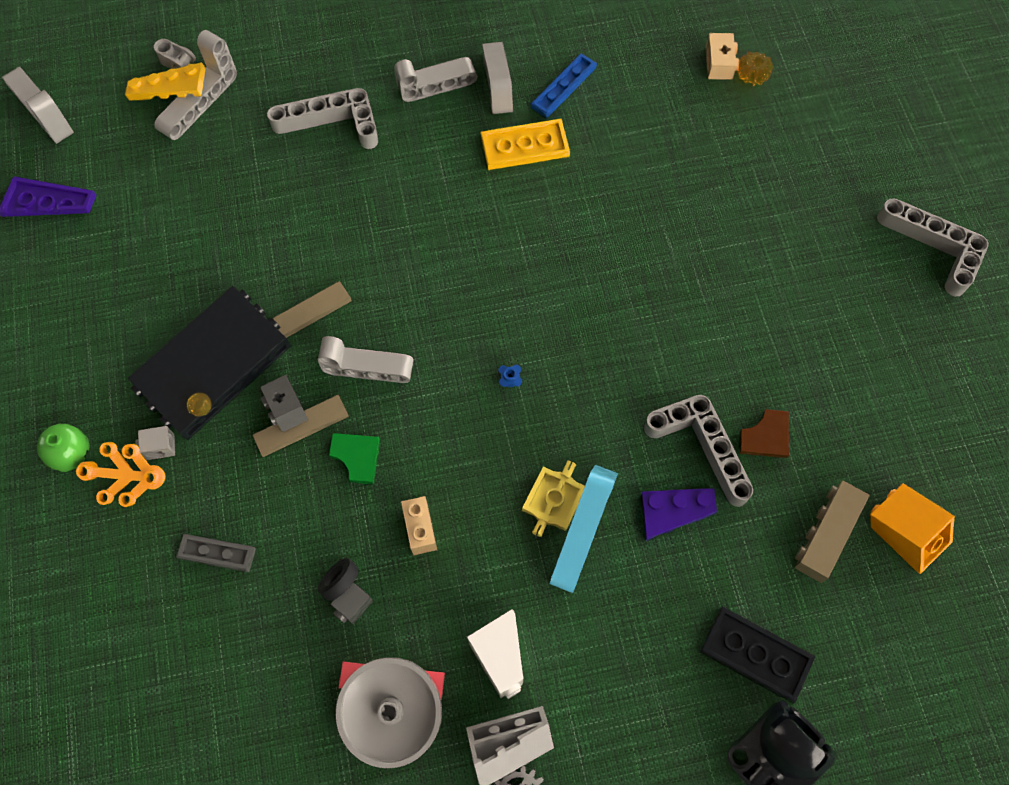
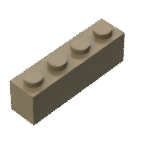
(831, 531)

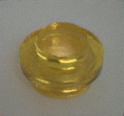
(199, 404)

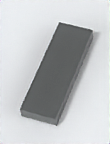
(216, 553)

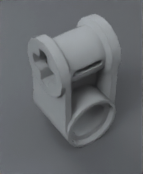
(173, 55)

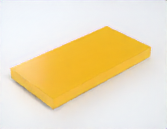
(525, 144)

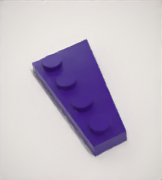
(36, 197)

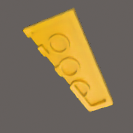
(171, 82)

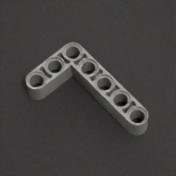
(218, 76)
(38, 104)
(325, 110)
(941, 234)
(707, 440)

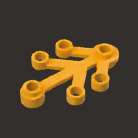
(124, 474)

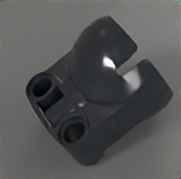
(782, 750)

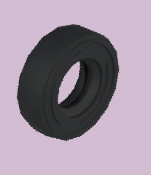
(338, 579)

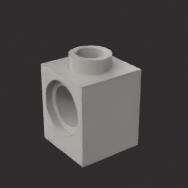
(156, 443)

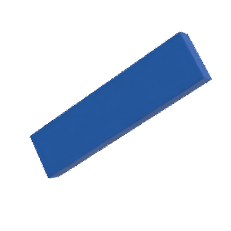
(563, 86)

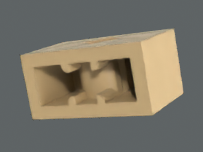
(721, 56)
(419, 525)

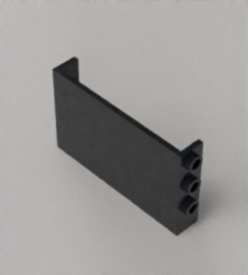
(211, 356)

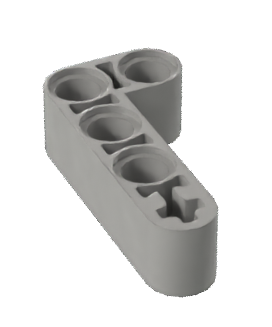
(498, 77)
(433, 79)
(362, 363)

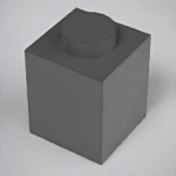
(351, 604)

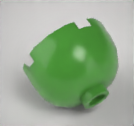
(62, 447)

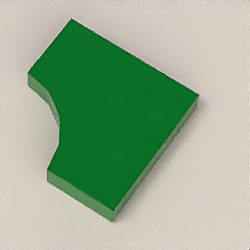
(357, 454)

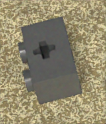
(284, 404)

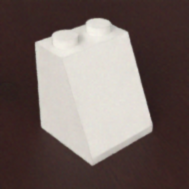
(499, 654)

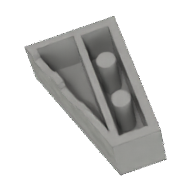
(508, 743)

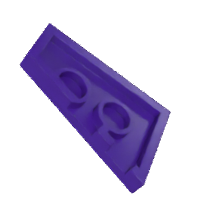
(675, 508)

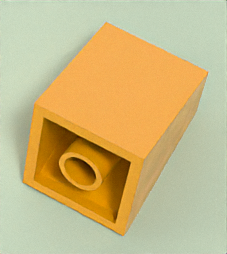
(913, 526)

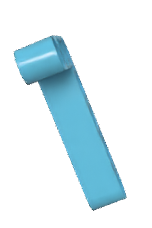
(583, 528)

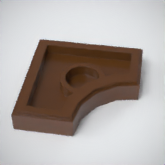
(767, 437)

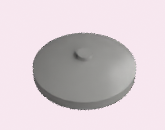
(389, 712)

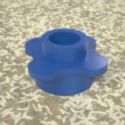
(506, 381)

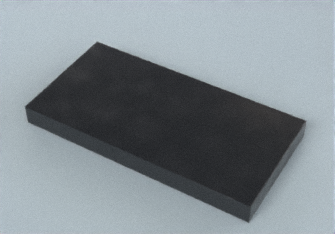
(757, 654)

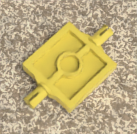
(554, 498)

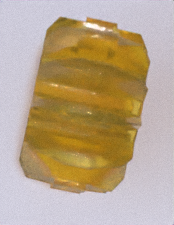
(755, 68)

